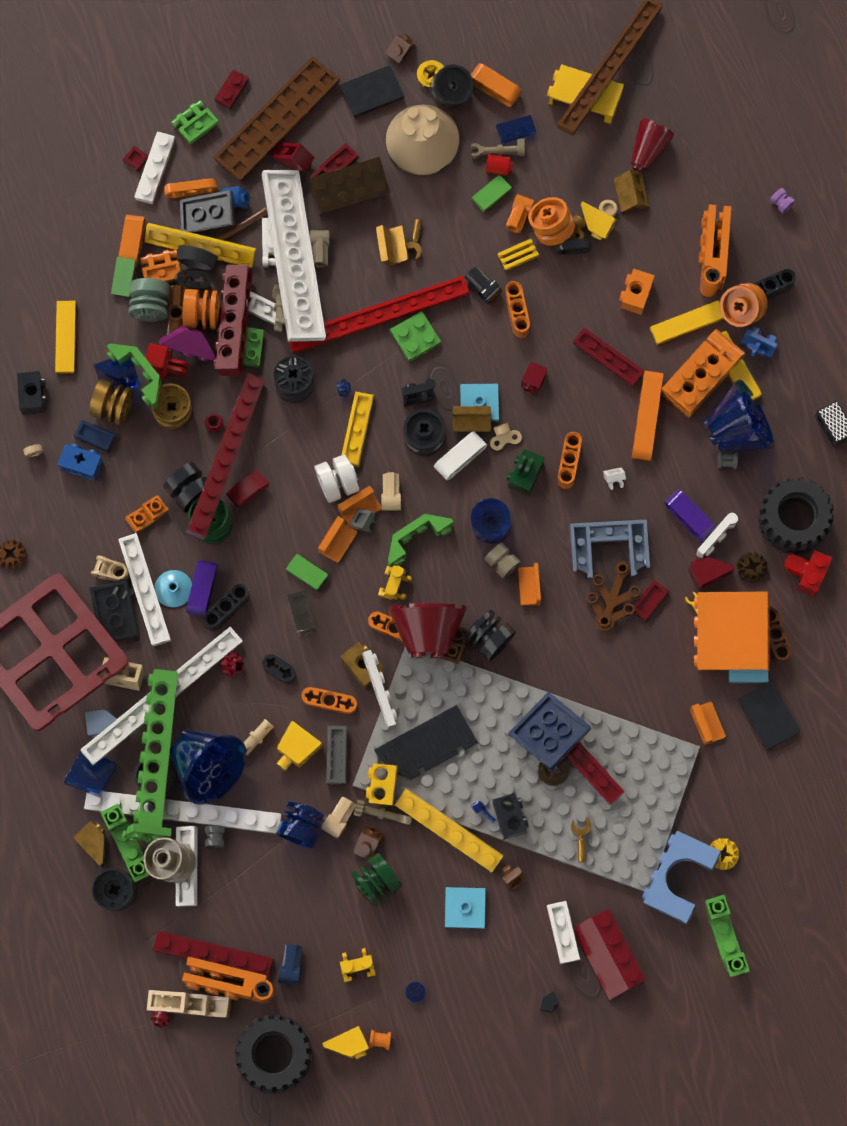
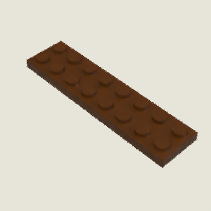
(276, 119)

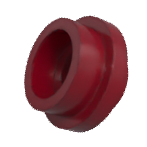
(214, 417)
(160, 1019)

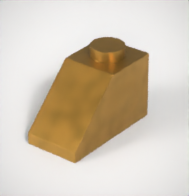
(93, 842)

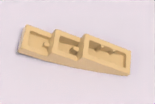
(189, 1004)

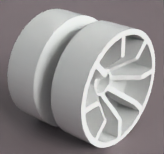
(341, 476)

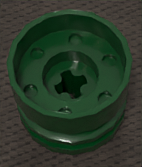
(220, 528)
(376, 879)

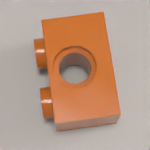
(637, 280)

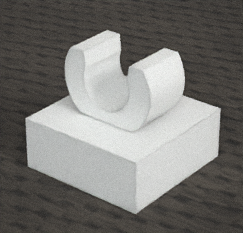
(614, 475)

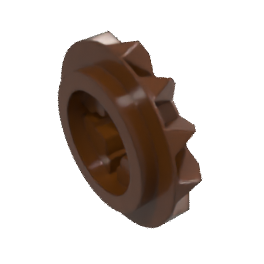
(20, 554)

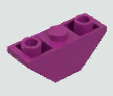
(189, 343)

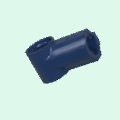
(290, 970)

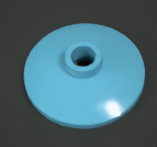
(176, 597)

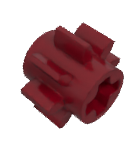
(232, 664)

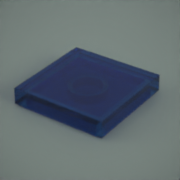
(90, 777)

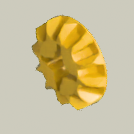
(427, 66)
(728, 862)

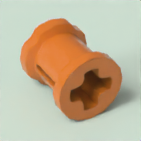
(380, 1039)

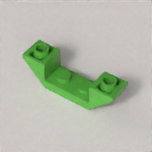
(122, 353)
(438, 524)
(129, 849)
(725, 936)

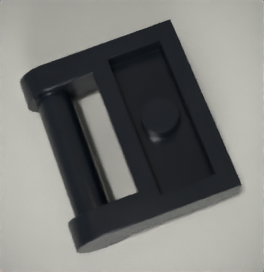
(413, 394)

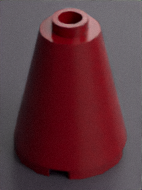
(649, 144)

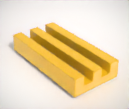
(535, 254)

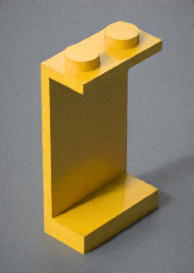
(571, 81)

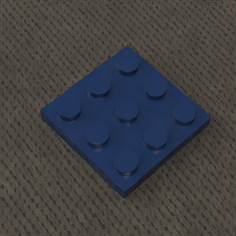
(549, 731)

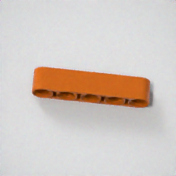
(647, 415)

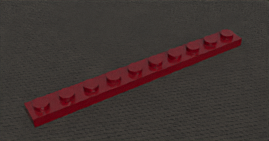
(225, 456)

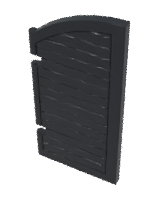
(428, 743)

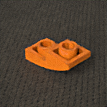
(147, 514)

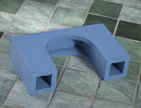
(681, 849)

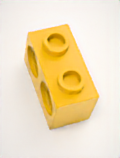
(387, 784)

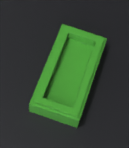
(491, 193)
(123, 276)
(307, 572)

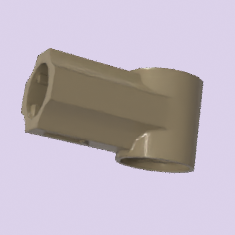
(320, 243)

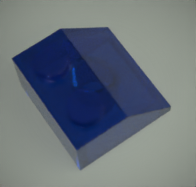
(119, 374)

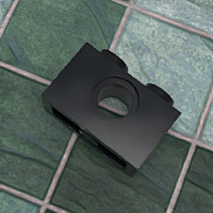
(31, 381)

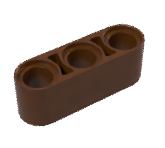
(781, 643)

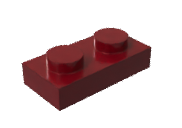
(231, 89)

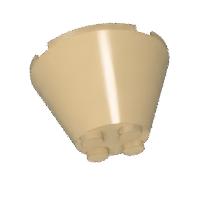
(422, 139)

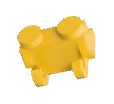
(394, 582)
(357, 965)

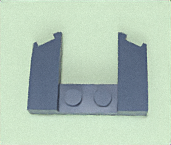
(586, 533)

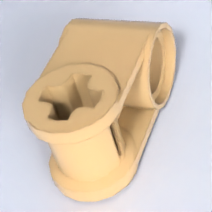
(106, 570)

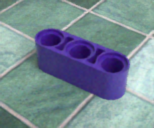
(690, 515)
(201, 588)

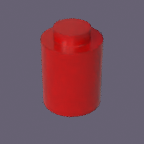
(499, 165)

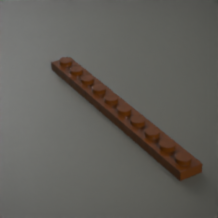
(609, 67)

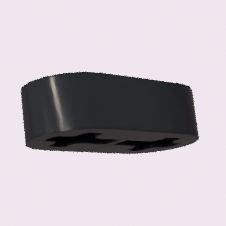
(573, 246)
(192, 284)
(281, 665)

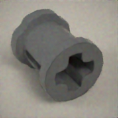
(721, 457)

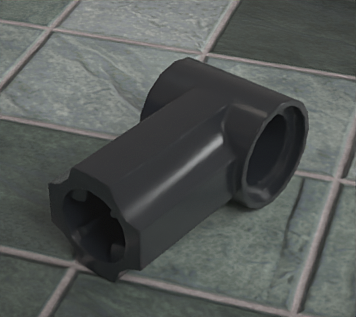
(486, 288)

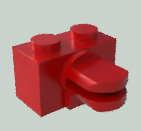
(163, 363)
(809, 571)

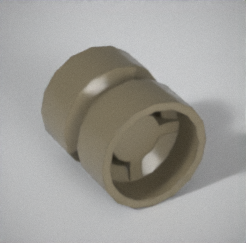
(502, 560)

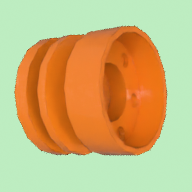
(201, 309)

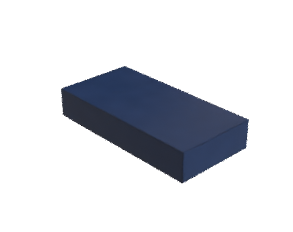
(94, 436)

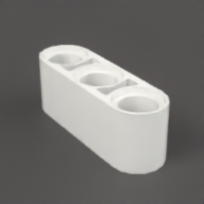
(460, 455)

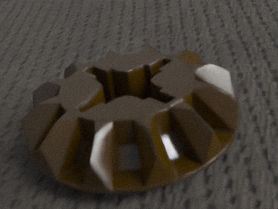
(748, 574)
(557, 779)

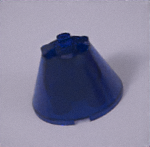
(739, 422)
(207, 764)

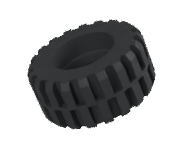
(806, 494)
(247, 1045)

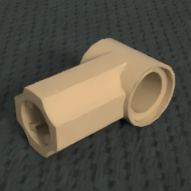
(391, 497)
(336, 822)

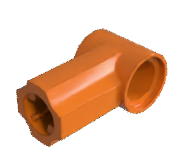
(520, 211)

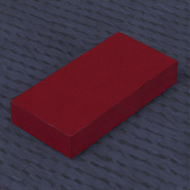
(650, 600)

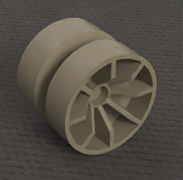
(169, 860)

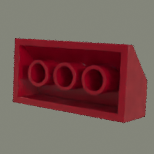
(609, 954)

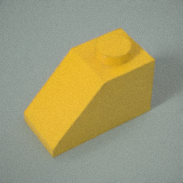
(597, 221)
(348, 1044)

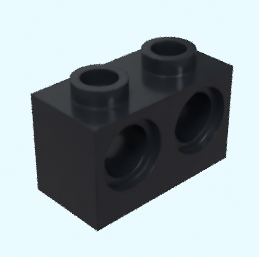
(505, 817)

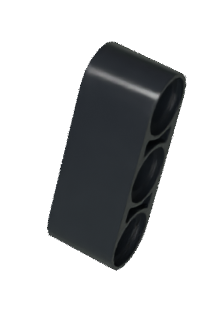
(776, 281)
(224, 616)

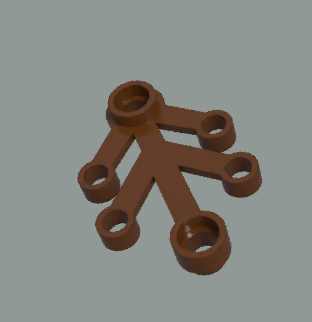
(612, 599)

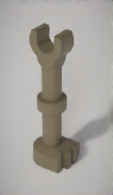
(500, 150)
(278, 308)
(381, 813)

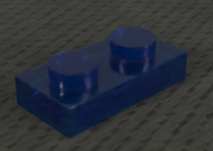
(516, 129)

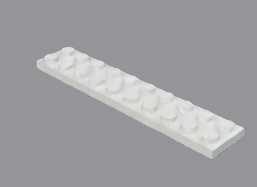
(293, 255)

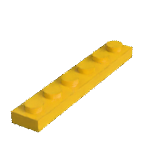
(225, 250)
(449, 830)

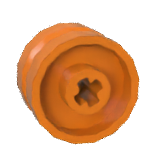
(551, 221)
(743, 304)

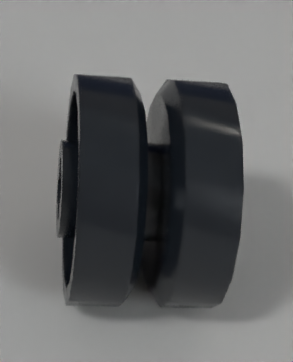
(444, 94)
(424, 443)

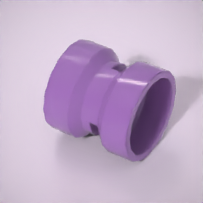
(782, 200)

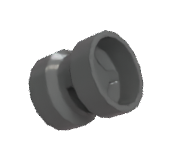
(214, 836)

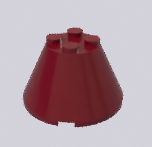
(427, 627)

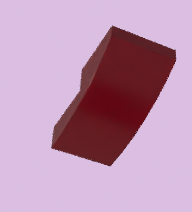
(247, 488)

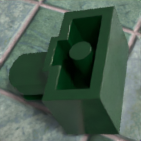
(525, 472)

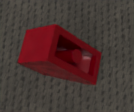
(293, 156)
(708, 571)

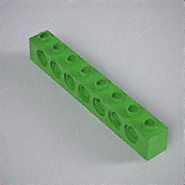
(168, 680)

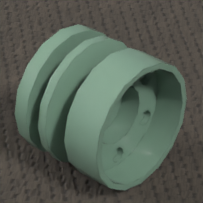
(149, 299)

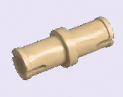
(257, 736)

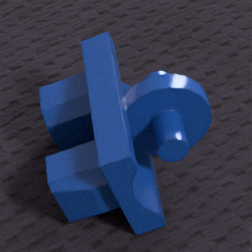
(758, 343)

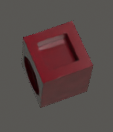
(533, 377)

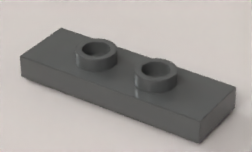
(336, 755)

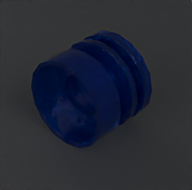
(481, 516)
(301, 824)

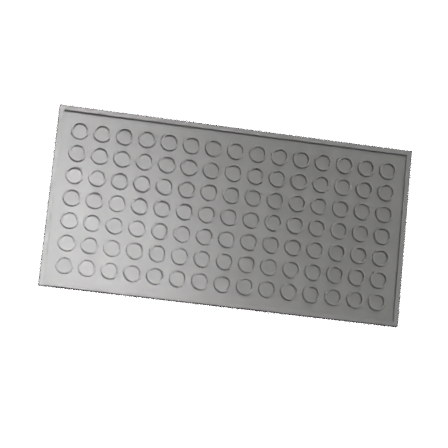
(623, 836)

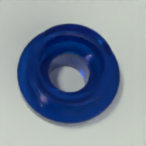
(343, 388)
(415, 998)

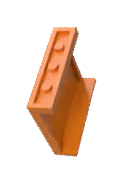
(732, 631)

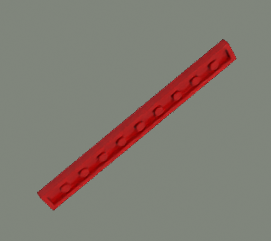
(387, 311)

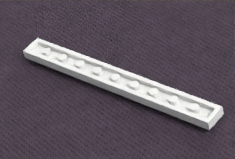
(187, 675)
(190, 812)

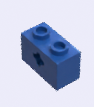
(87, 469)

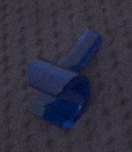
(478, 807)

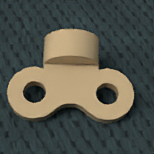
(504, 436)

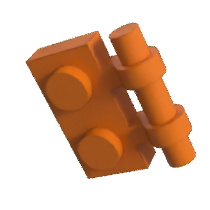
(164, 271)

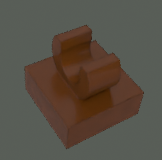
(512, 877)

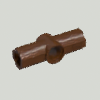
(175, 304)

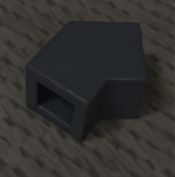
(548, 1002)

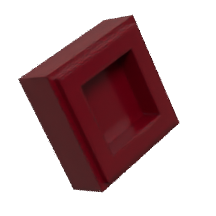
(135, 158)

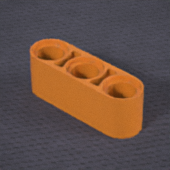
(495, 85)
(132, 237)
(517, 301)
(573, 452)

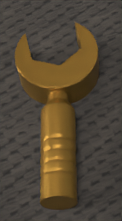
(415, 237)
(581, 841)

